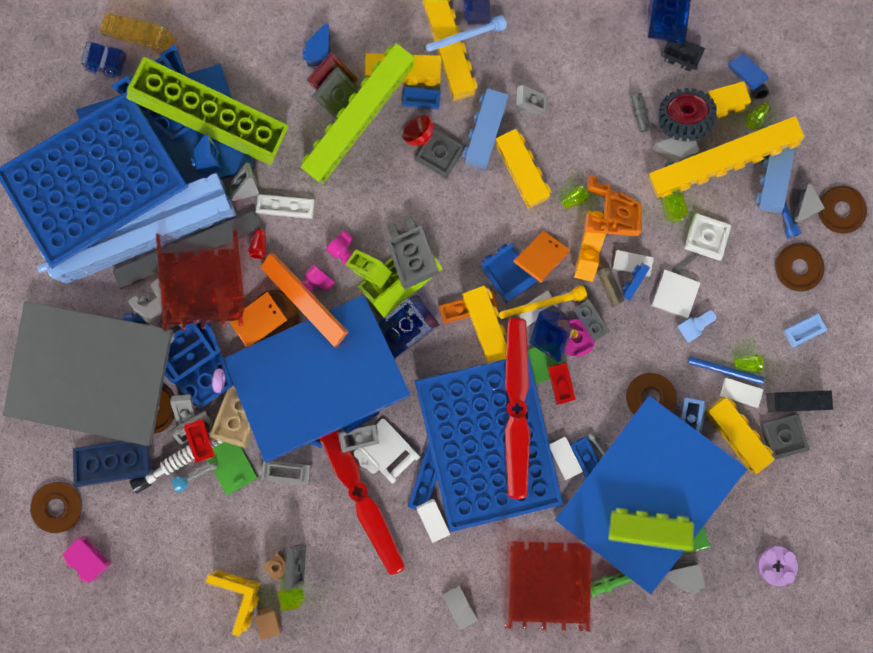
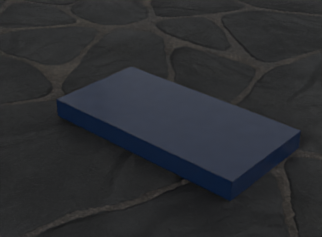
(110, 463)

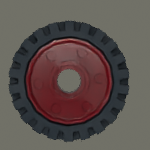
(687, 114)

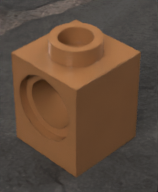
(276, 566)
(268, 623)

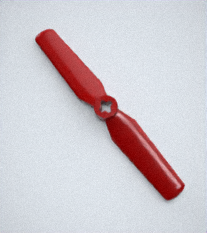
(517, 430)
(367, 510)

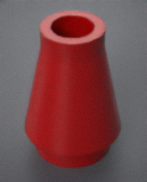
(258, 245)

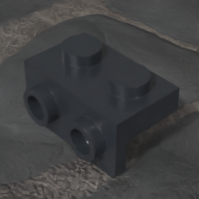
(685, 54)

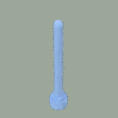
(497, 24)

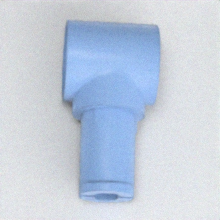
(693, 326)

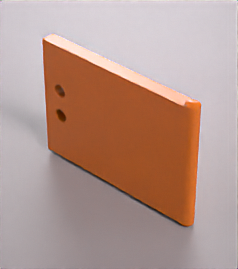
(542, 256)
(259, 320)

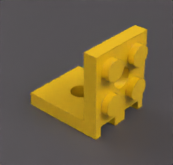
(243, 586)

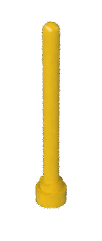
(578, 294)

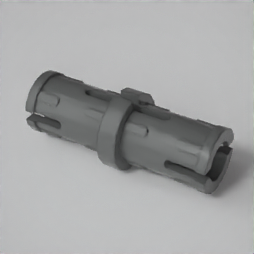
(640, 112)

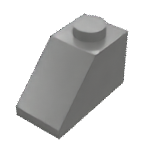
(676, 149)
(687, 577)

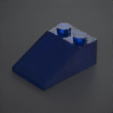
(668, 20)
(407, 325)

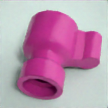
(339, 247)
(316, 277)

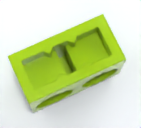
(368, 268)

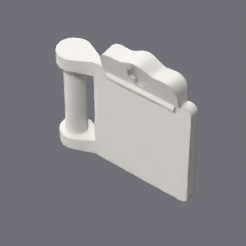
(382, 455)

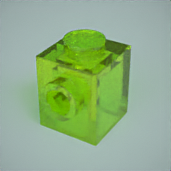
(674, 208)
(291, 598)

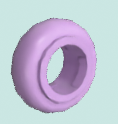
(218, 380)

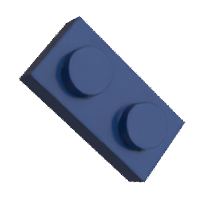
(630, 287)

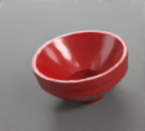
(418, 131)

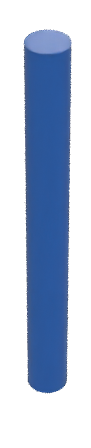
(725, 370)

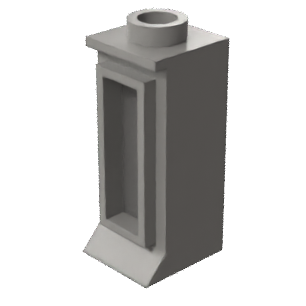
(285, 472)

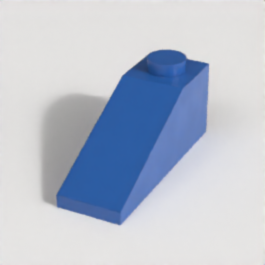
(206, 156)

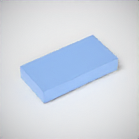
(805, 330)

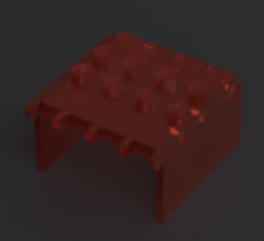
(200, 286)
(548, 584)

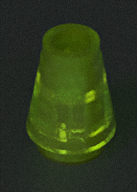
(757, 116)
(575, 197)
(749, 363)

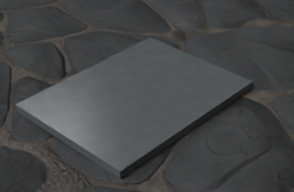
(87, 373)

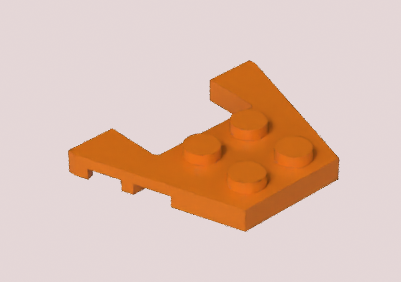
(621, 212)

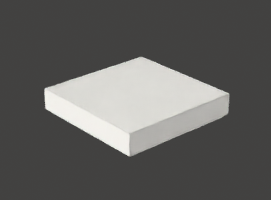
(707, 236)
(675, 294)

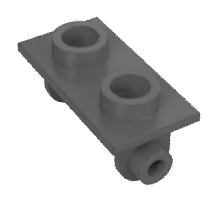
(591, 320)

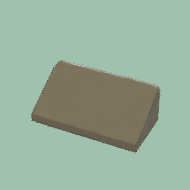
(610, 286)

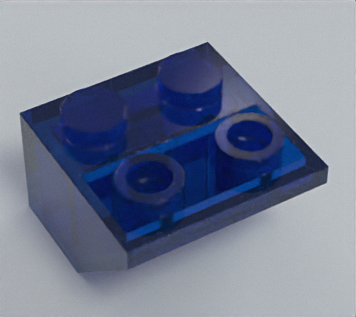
(477, 12)

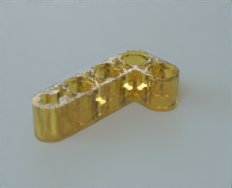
(137, 32)

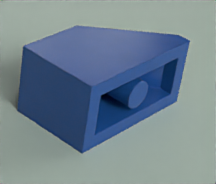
(317, 46)

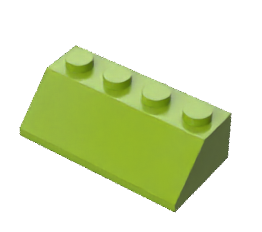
(391, 293)
(651, 530)

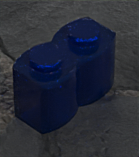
(103, 59)

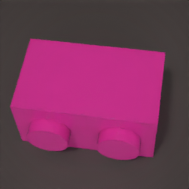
(85, 560)

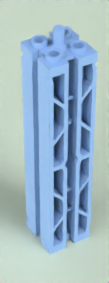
(186, 213)

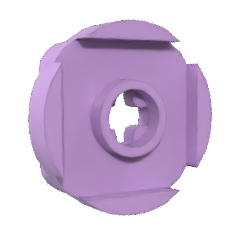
(771, 556)

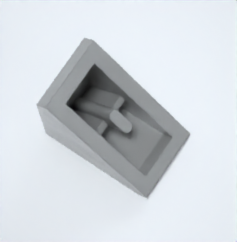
(243, 184)
(807, 204)
(460, 607)

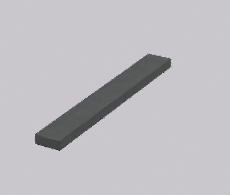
(206, 240)

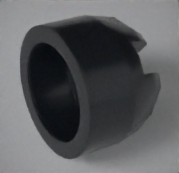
(764, 91)

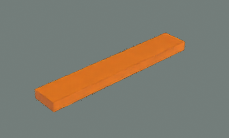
(304, 299)

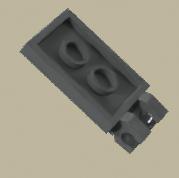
(412, 254)

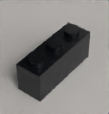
(799, 401)

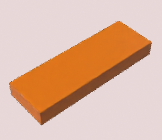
(457, 310)

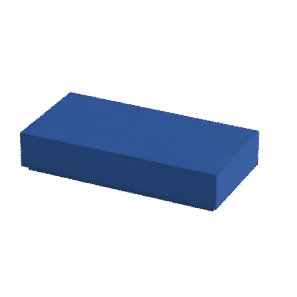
(748, 71)
(421, 97)

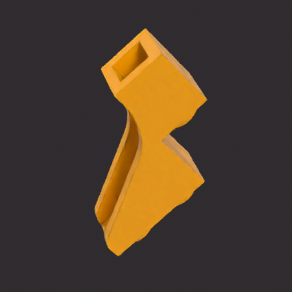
(589, 252)

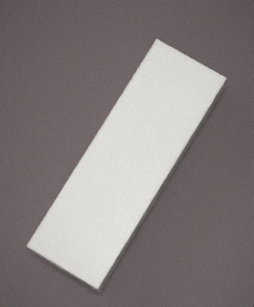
(285, 206)

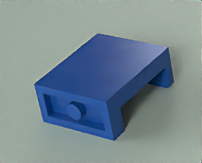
(506, 275)

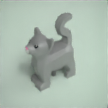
(149, 311)

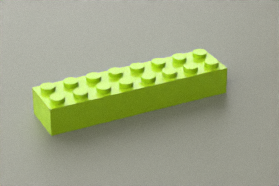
(206, 111)
(359, 113)

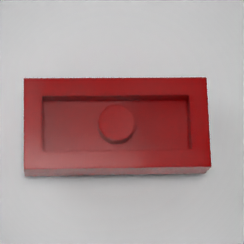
(561, 383)
(199, 440)

